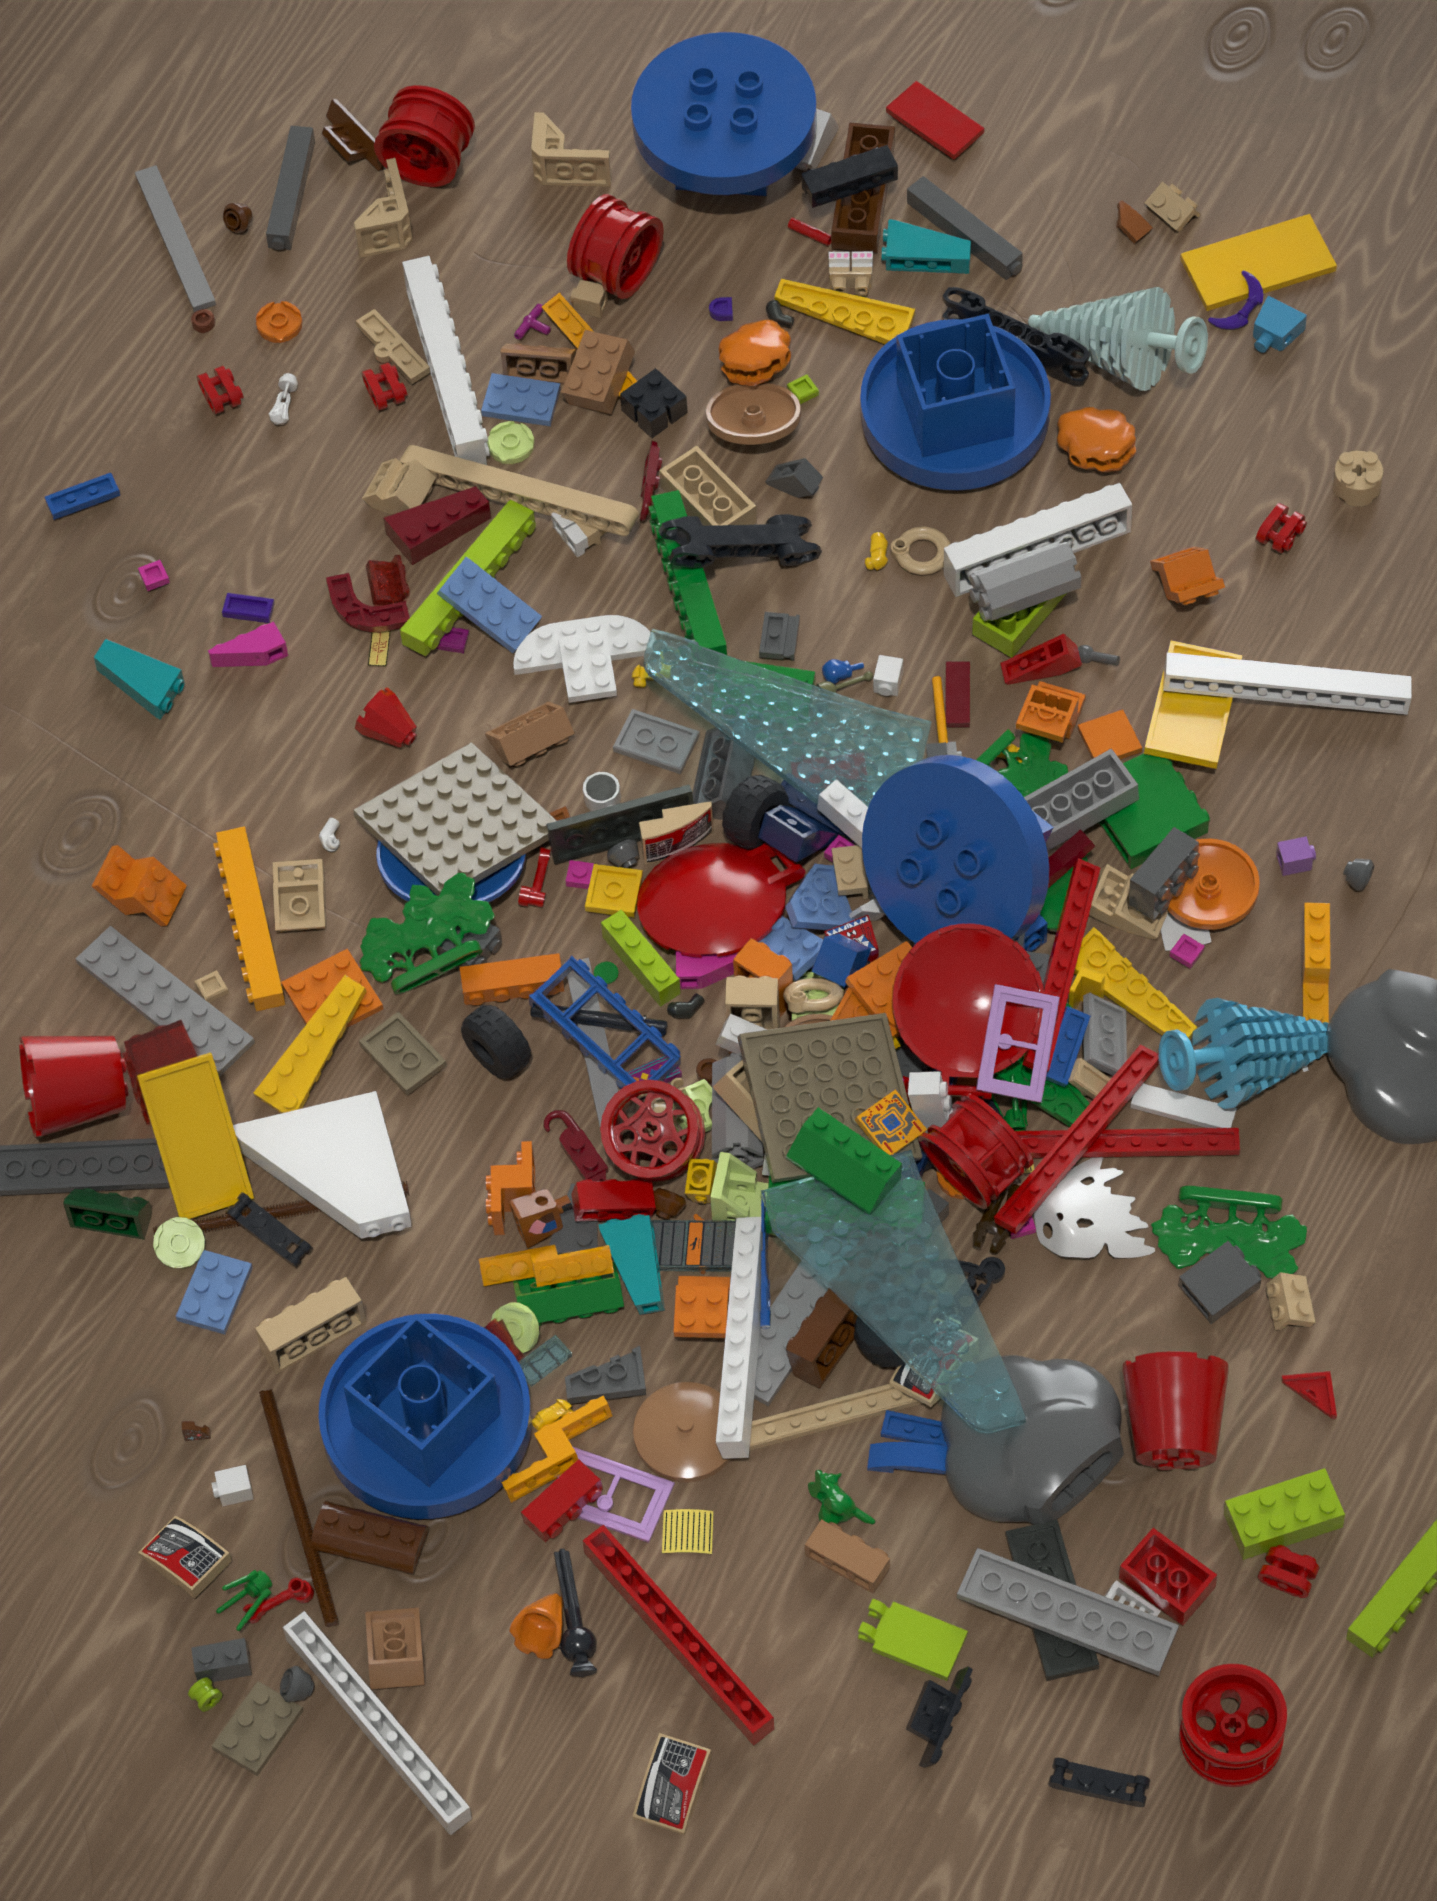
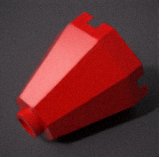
(387, 720)

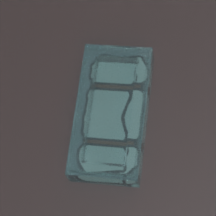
(544, 1360)

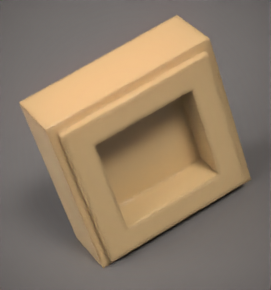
(211, 986)

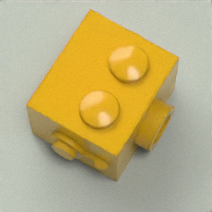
(700, 1180)

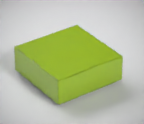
(803, 388)

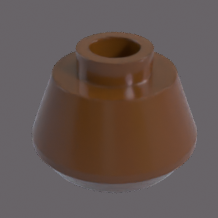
(237, 217)
(668, 1203)

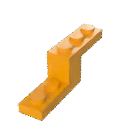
(1316, 961)
(546, 1265)
(558, 1451)

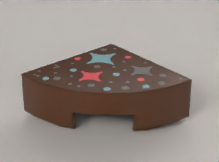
(193, 1432)

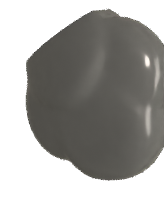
(1387, 1055)
(1050, 1460)

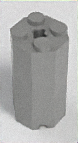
(1025, 580)
(728, 1129)

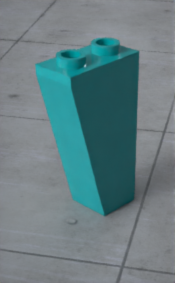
(924, 250)
(140, 676)
(636, 1257)

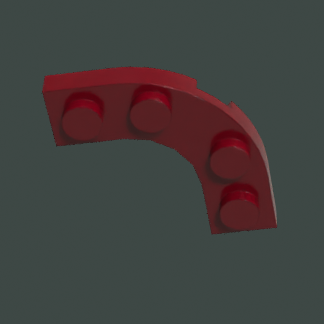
(361, 615)

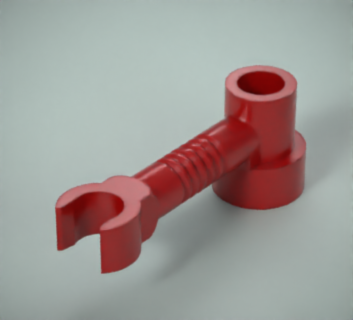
(533, 894)
(293, 1592)

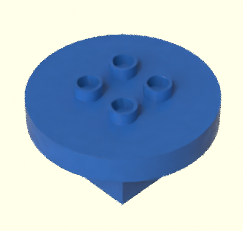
(724, 114)
(955, 404)
(955, 848)
(425, 1416)

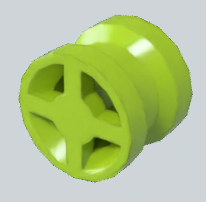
(205, 1694)

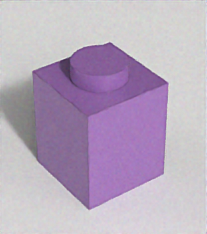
(1295, 856)

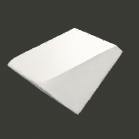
(871, 908)

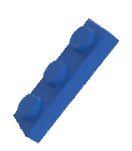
(82, 496)
(1067, 1045)

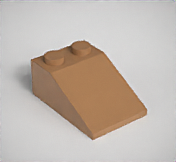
(394, 1648)

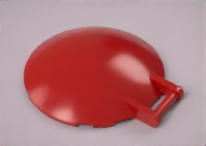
(715, 898)
(947, 994)

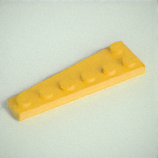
(854, 313)
(1129, 987)
(300, 1066)

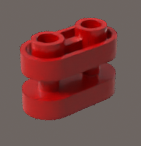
(388, 375)
(225, 379)
(1285, 538)
(1289, 1571)

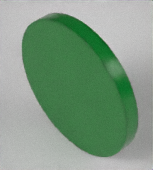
(607, 971)

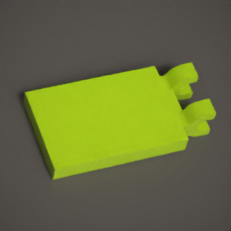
(913, 1638)

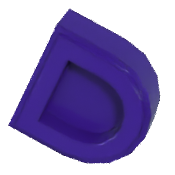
(721, 309)

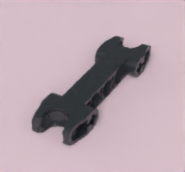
(1052, 350)
(705, 543)

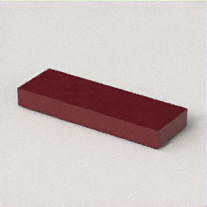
(957, 694)
(1065, 857)

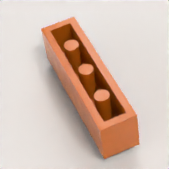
(508, 979)

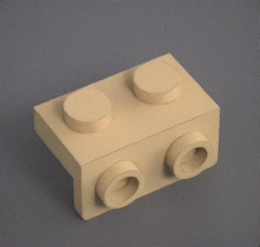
(1171, 206)
(850, 871)
(1290, 1301)

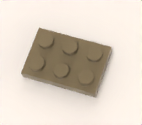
(402, 1053)
(257, 1728)

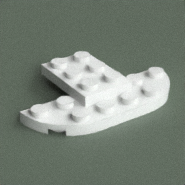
(583, 651)

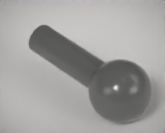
(1087, 655)

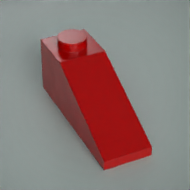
(1042, 661)

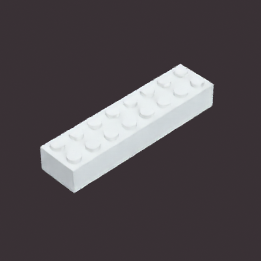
(1078, 522)

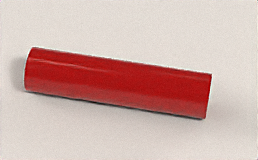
(809, 231)

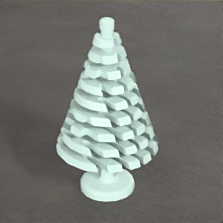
(1131, 335)

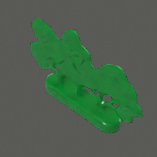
(1035, 768)
(426, 924)
(1262, 1249)

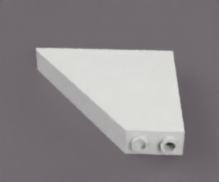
(335, 1160)

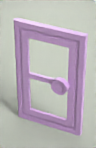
(993, 1040)
(641, 1531)

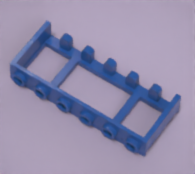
(587, 1045)

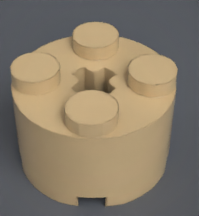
(1358, 477)

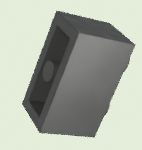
(222, 1660)

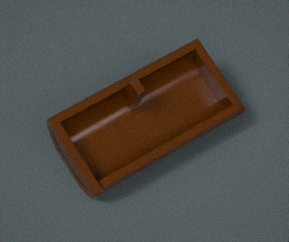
(368, 1537)

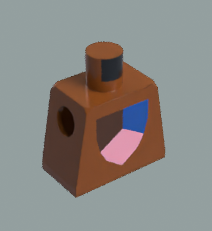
(538, 1215)

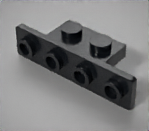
(935, 1713)

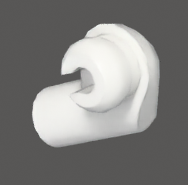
(327, 835)

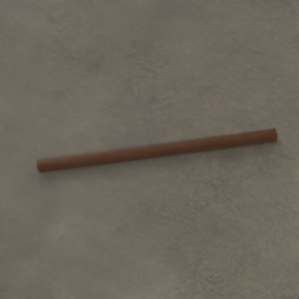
(283, 1211)
(299, 1508)

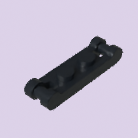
(268, 1230)
(1099, 1783)

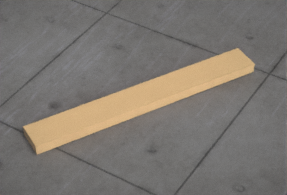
(828, 1415)

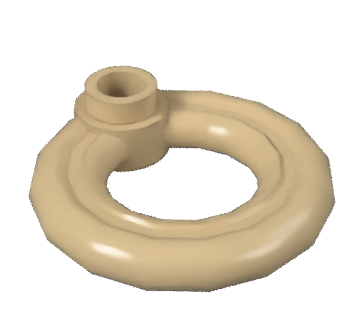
(915, 534)
(799, 1002)

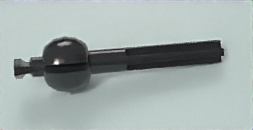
(577, 1642)

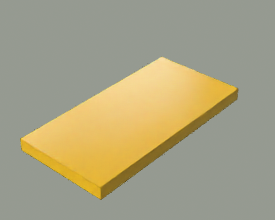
(1273, 254)
(1189, 724)
(195, 1136)

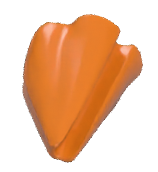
(539, 1627)

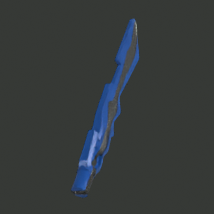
(765, 1312)

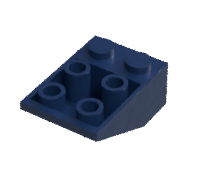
(794, 832)

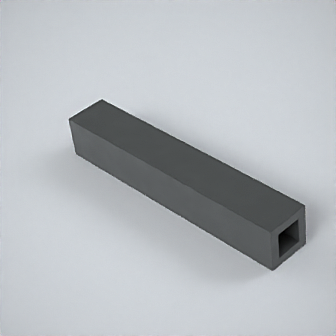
(290, 188)
(961, 223)

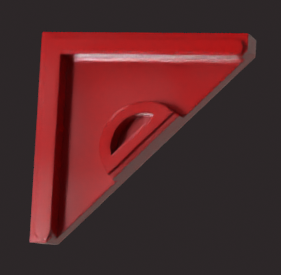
(1315, 1389)

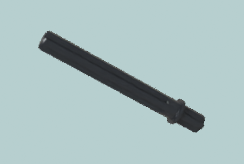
(604, 1019)

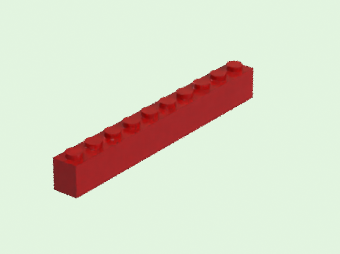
(678, 1635)

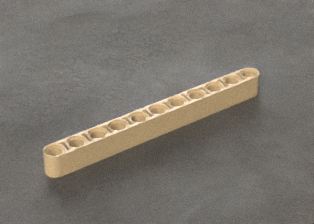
(530, 492)

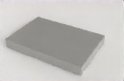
(656, 741)
(1105, 1034)

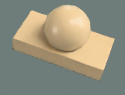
(1087, 1078)

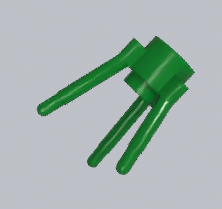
(1015, 1117)
(256, 1585)

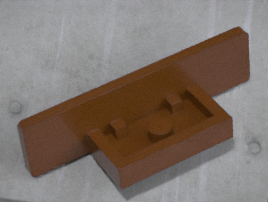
(349, 135)

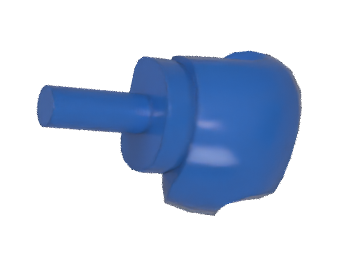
(838, 670)

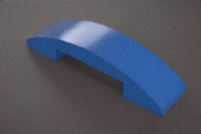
(907, 1456)

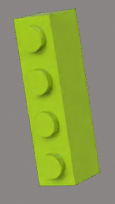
(640, 958)

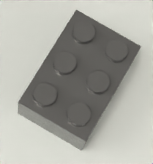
(1164, 874)

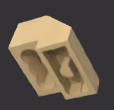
(411, 491)

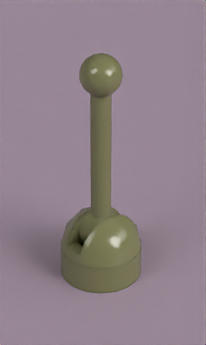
(868, 676)

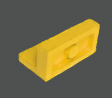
(1086, 982)

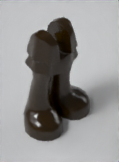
(987, 1224)

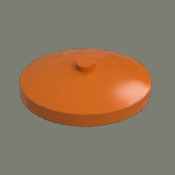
(1221, 889)

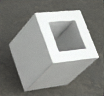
(888, 675)
(232, 1485)

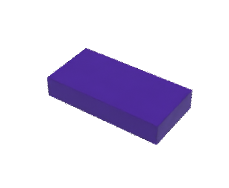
(248, 608)

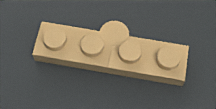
(392, 347)

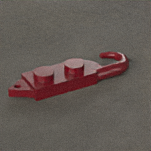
(650, 480)
(578, 1147)

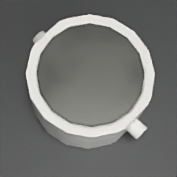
(601, 791)

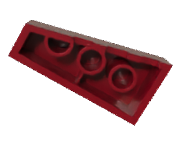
(436, 523)

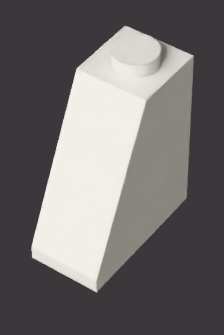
(825, 132)

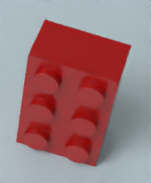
(1167, 1576)

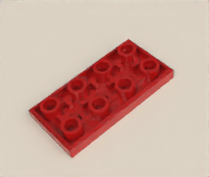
(935, 120)

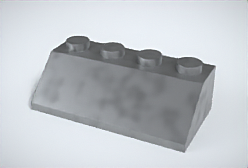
(720, 770)

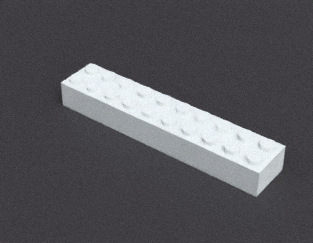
(445, 361)

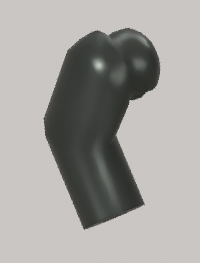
(775, 313)
(685, 1009)

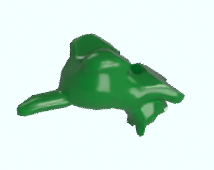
(836, 1504)

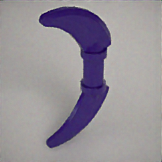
(1241, 318)

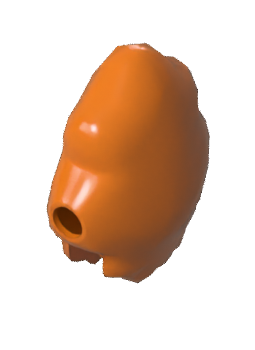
(755, 352)
(1097, 438)

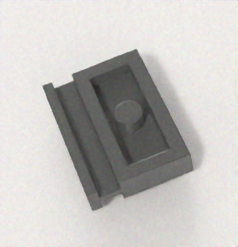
(779, 636)

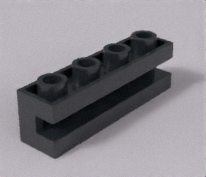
(849, 176)

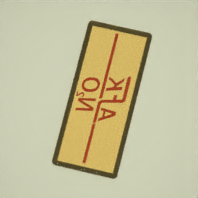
(379, 648)

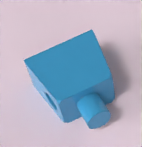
(1277, 325)

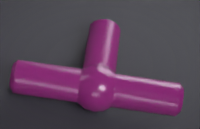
(530, 321)

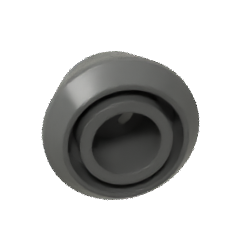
(624, 853)
(1359, 873)
(295, 1685)

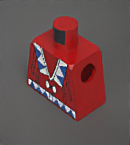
(859, 931)

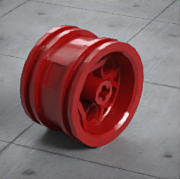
(425, 135)
(615, 246)
(641, 1125)

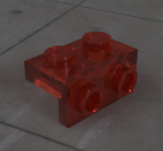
(387, 581)

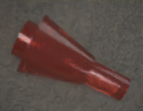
(501, 1331)

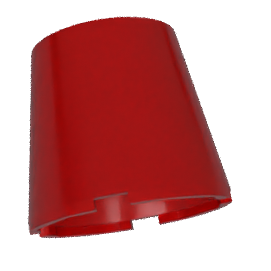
(71, 1080)
(1175, 1408)

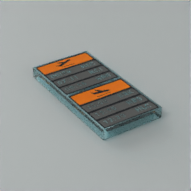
(695, 1244)

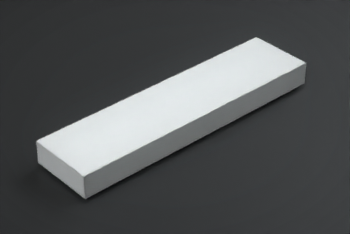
(1182, 1107)

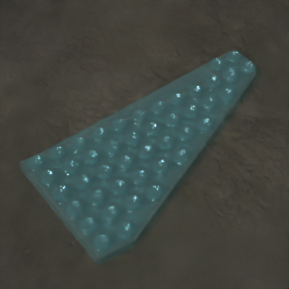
(787, 723)
(904, 1285)

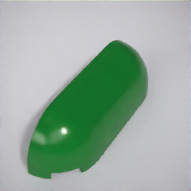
(1055, 900)

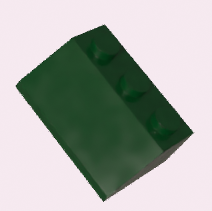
(108, 1213)

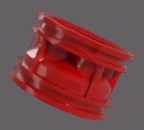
(976, 1151)
(1256, 1695)

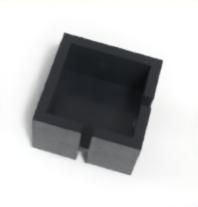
(648, 401)

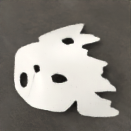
(1091, 1202)

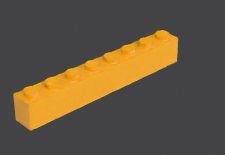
(250, 919)

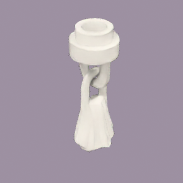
(279, 412)

